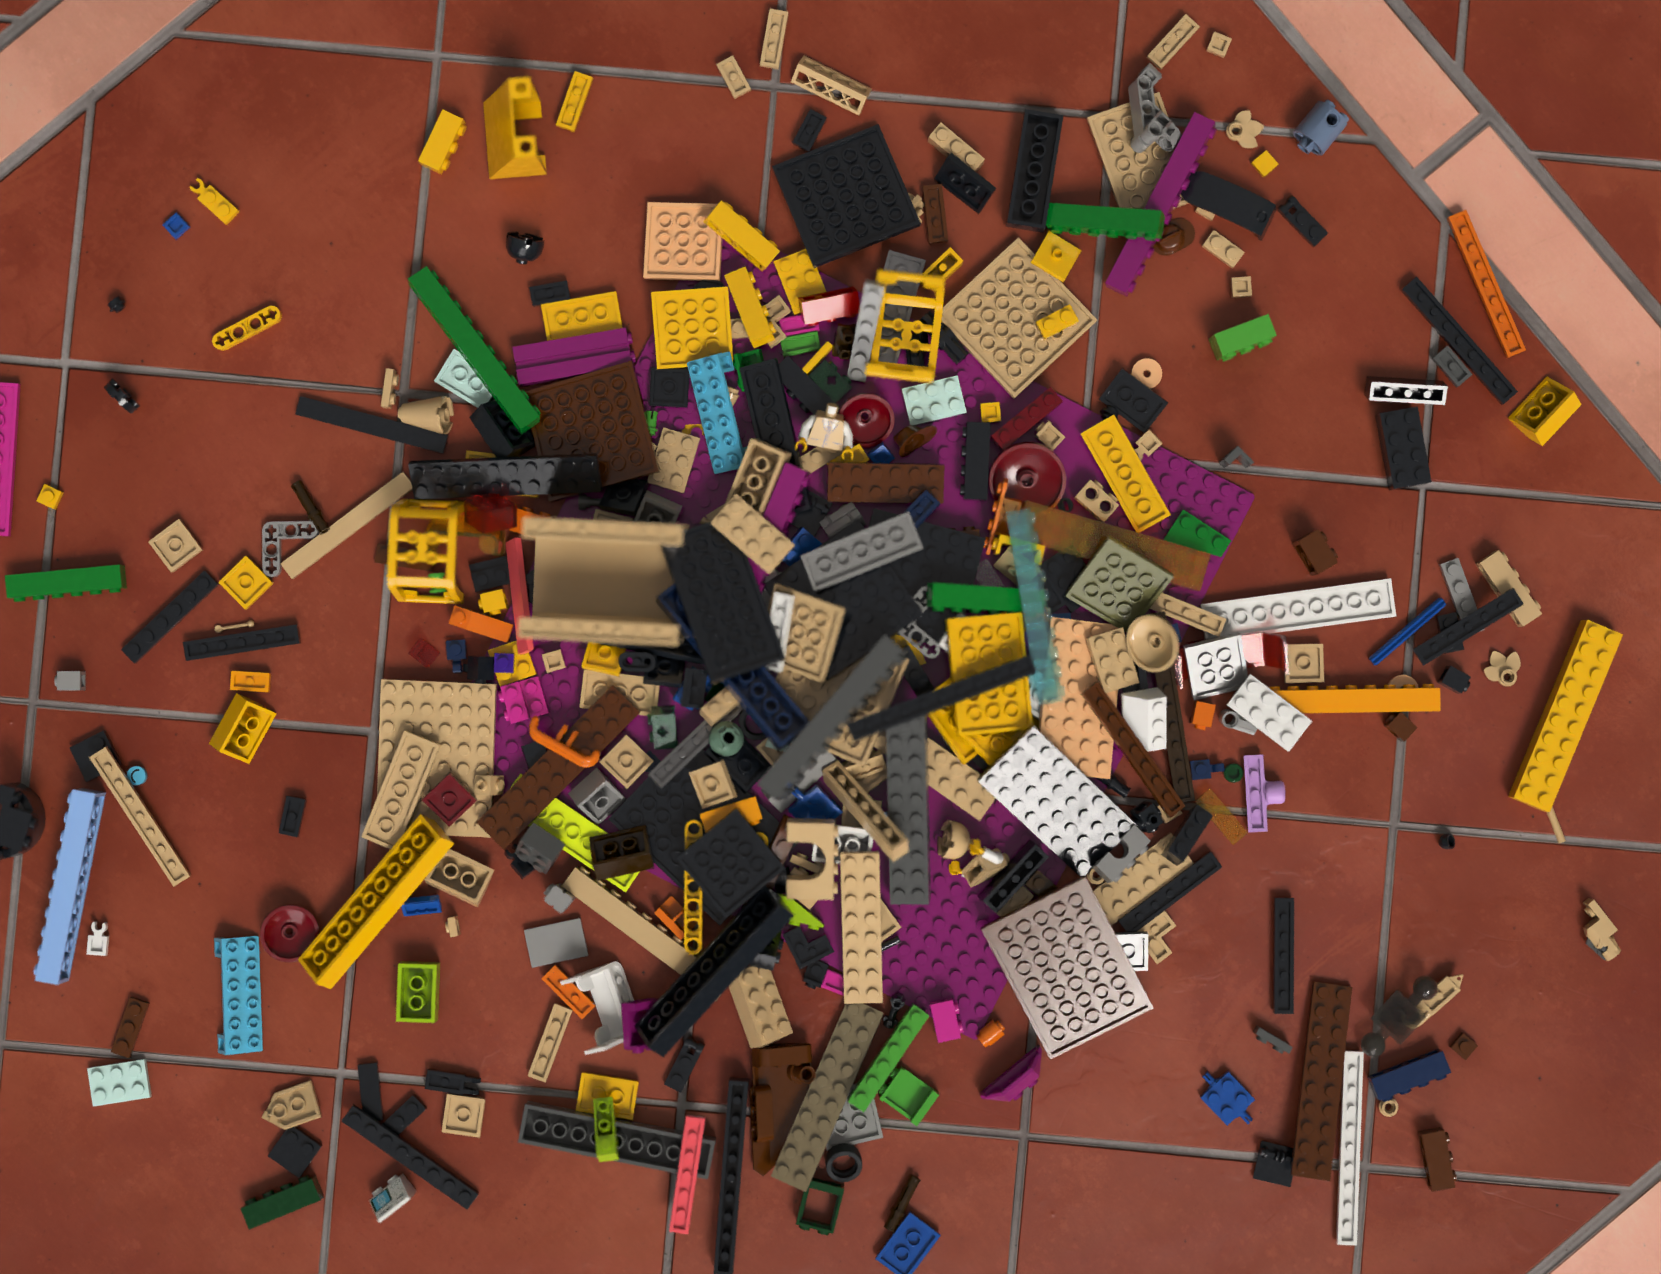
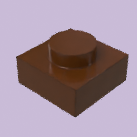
(1463, 1046)

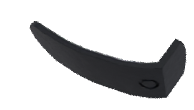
(1230, 202)

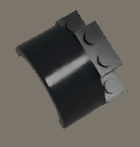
(19, 827)

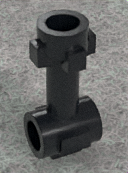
(897, 1001)

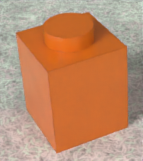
(1202, 715)

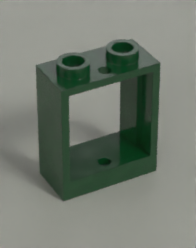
(825, 1186)

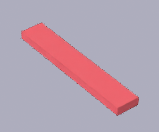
(518, 590)
(687, 1174)

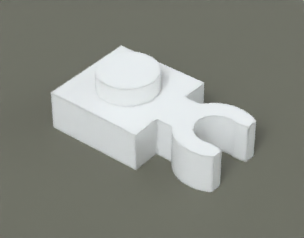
(98, 943)

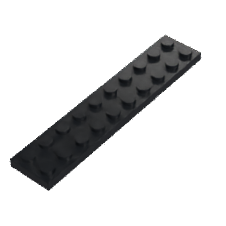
(505, 476)

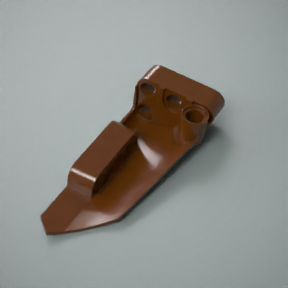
(776, 1097)

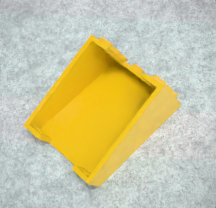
(512, 101)

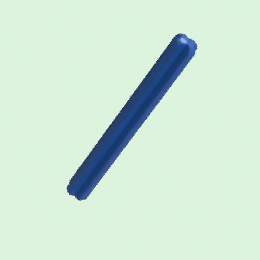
(1407, 631)

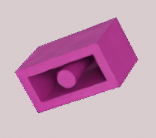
(945, 1020)

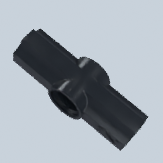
(947, 340)

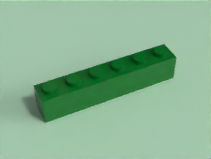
(1105, 221)
(66, 582)
(973, 598)

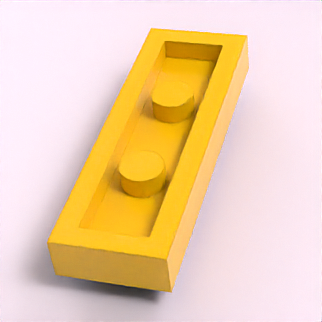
(574, 101)

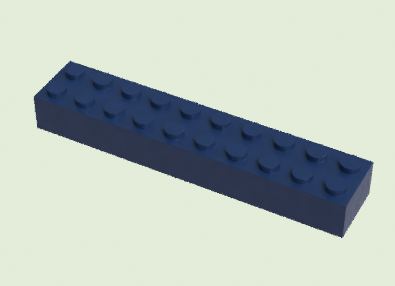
(754, 690)

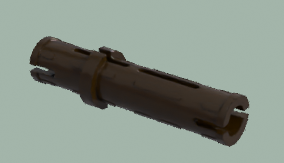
(312, 510)
(899, 1208)

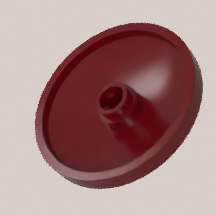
(1032, 474)

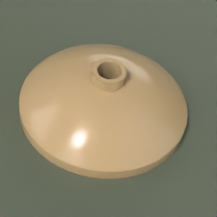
(1144, 644)

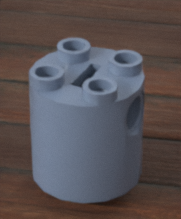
(1320, 128)

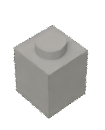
(70, 680)

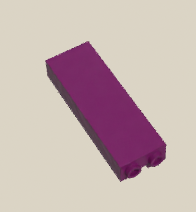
(571, 356)

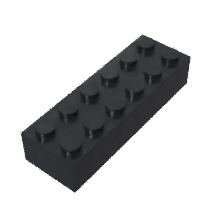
(1034, 171)

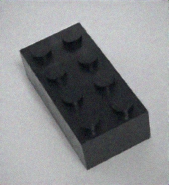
(1403, 448)

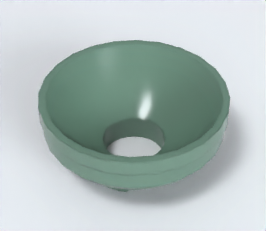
(717, 742)

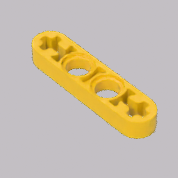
(245, 324)

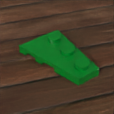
(1196, 535)

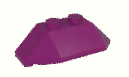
(1016, 1078)

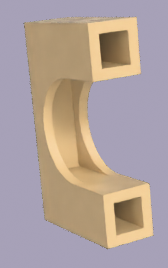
(823, 834)

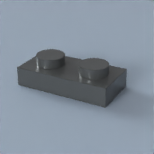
(1452, 366)
(1264, 1036)

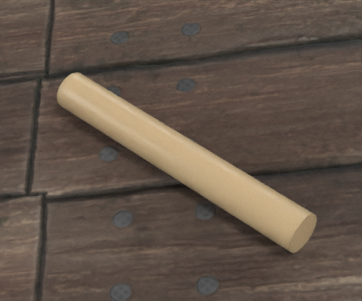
(1556, 826)

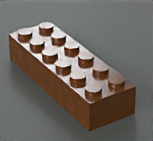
(884, 481)

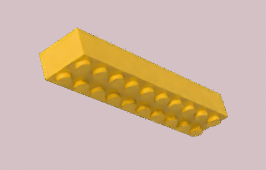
(1565, 715)
(375, 901)

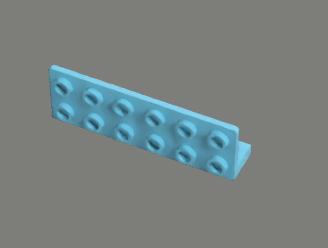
(717, 411)
(240, 995)

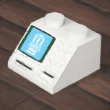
(392, 1197)

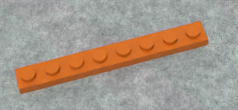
(1486, 283)

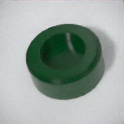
(1233, 773)

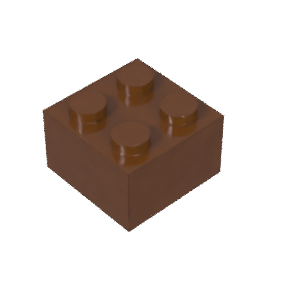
(1315, 552)

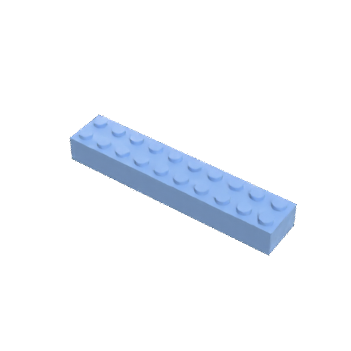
(69, 886)

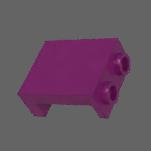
(631, 1014)

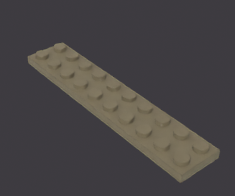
(827, 1095)

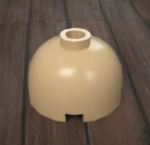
(954, 840)

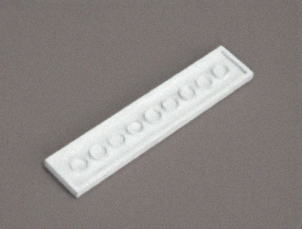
(1305, 608)

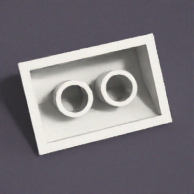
(1146, 716)
(848, 840)

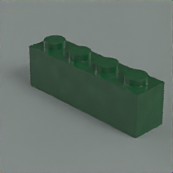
(281, 1202)

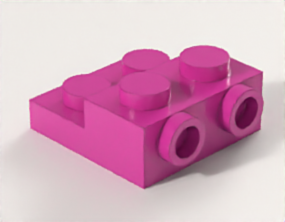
(523, 700)

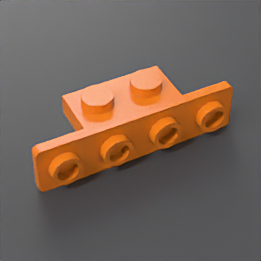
(998, 524)

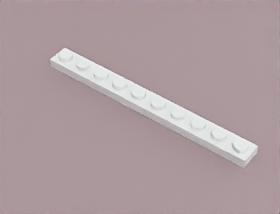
(1349, 1148)

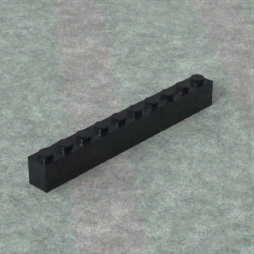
(731, 1175)

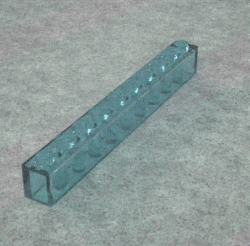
(1033, 604)

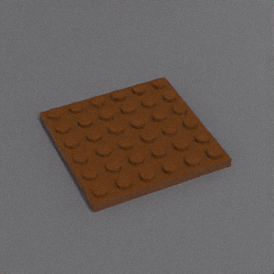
(597, 415)

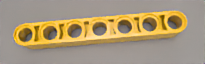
(692, 896)

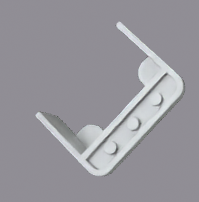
(609, 990)

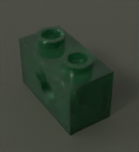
(820, 377)
(666, 737)

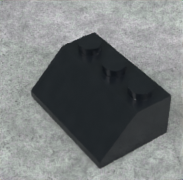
(500, 432)

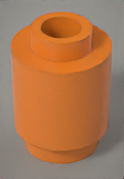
(991, 1033)

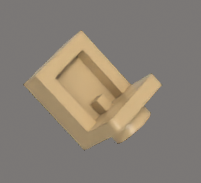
(1049, 435)
(489, 785)

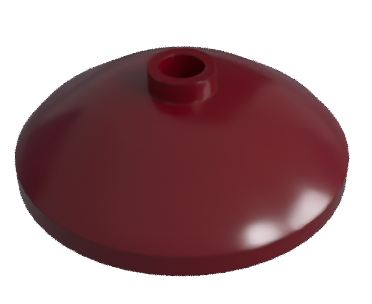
(875, 426)
(283, 945)

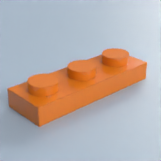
(569, 993)

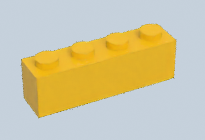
(741, 235)
(749, 307)

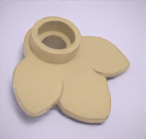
(1247, 130)
(1501, 665)

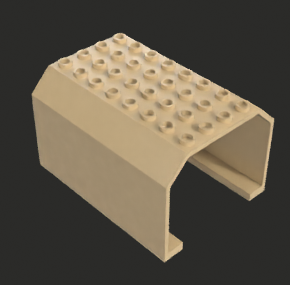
(600, 581)

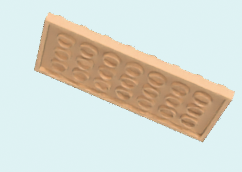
(1071, 722)

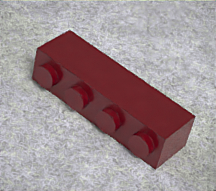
(1026, 419)

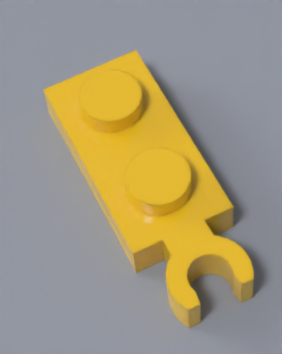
(215, 202)

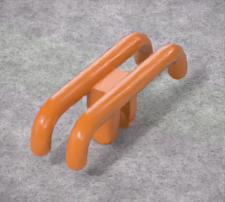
(559, 748)

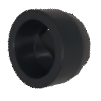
(1061, 506)
(1447, 841)

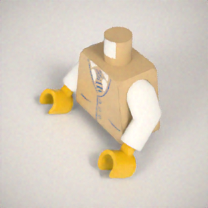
(827, 431)
(983, 866)

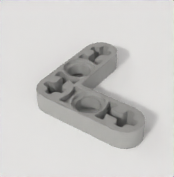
(279, 535)
(924, 651)

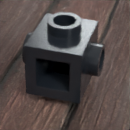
(1147, 817)

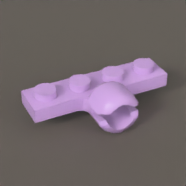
(1260, 793)

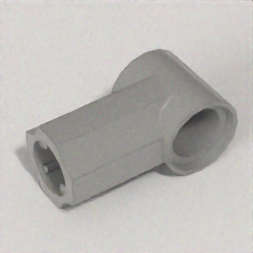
(1237, 723)

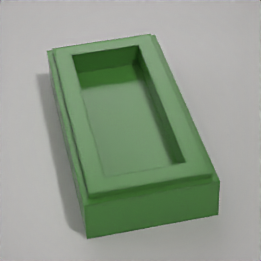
(800, 344)

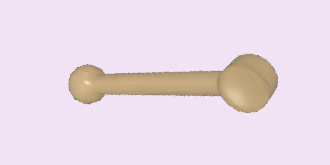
(219, 629)

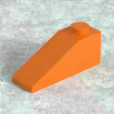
(481, 624)

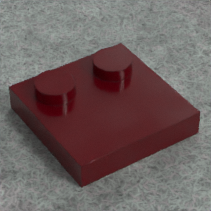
(449, 799)

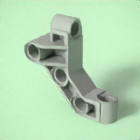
(1148, 120)

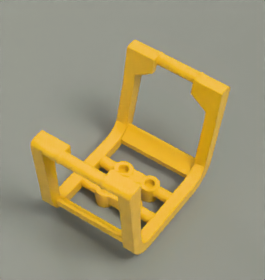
(905, 371)
(413, 509)

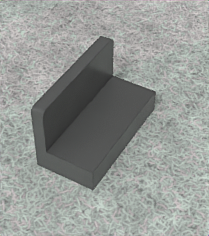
(1240, 455)

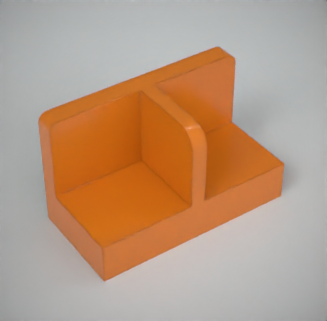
(672, 915)

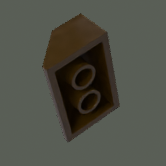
(621, 853)

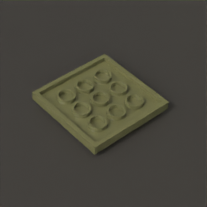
(1119, 584)

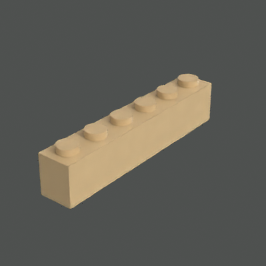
(865, 811)

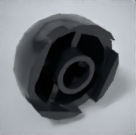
(524, 247)

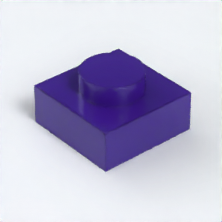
(504, 663)

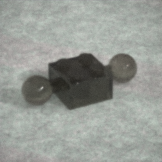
(1399, 1016)

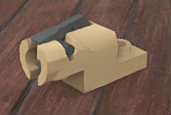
(1599, 932)

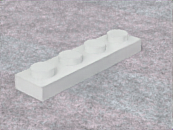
(781, 620)

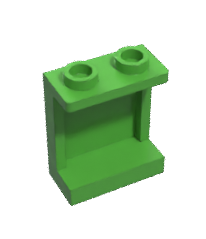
(908, 1094)

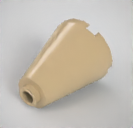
(428, 414)

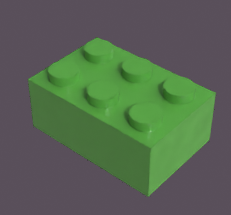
(1242, 338)

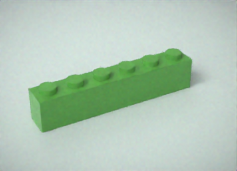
(888, 1057)

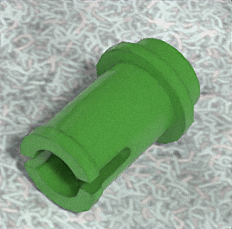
(652, 421)

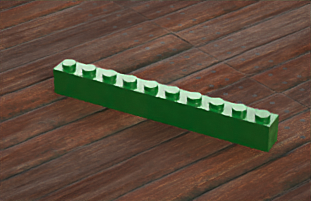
(474, 350)

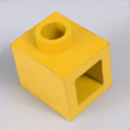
(493, 602)

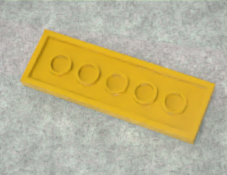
(1125, 474)

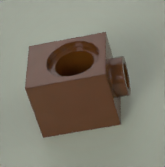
(1400, 726)

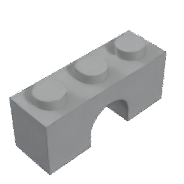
(1133, 843)

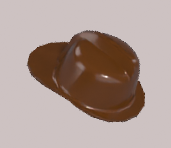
(1176, 236)
(913, 437)

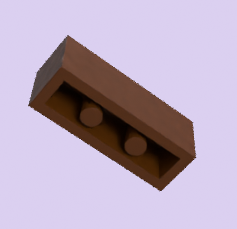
(1437, 1159)

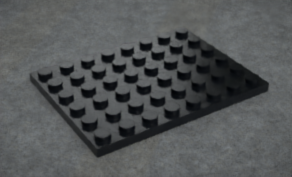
(666, 815)

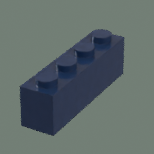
(1409, 1074)

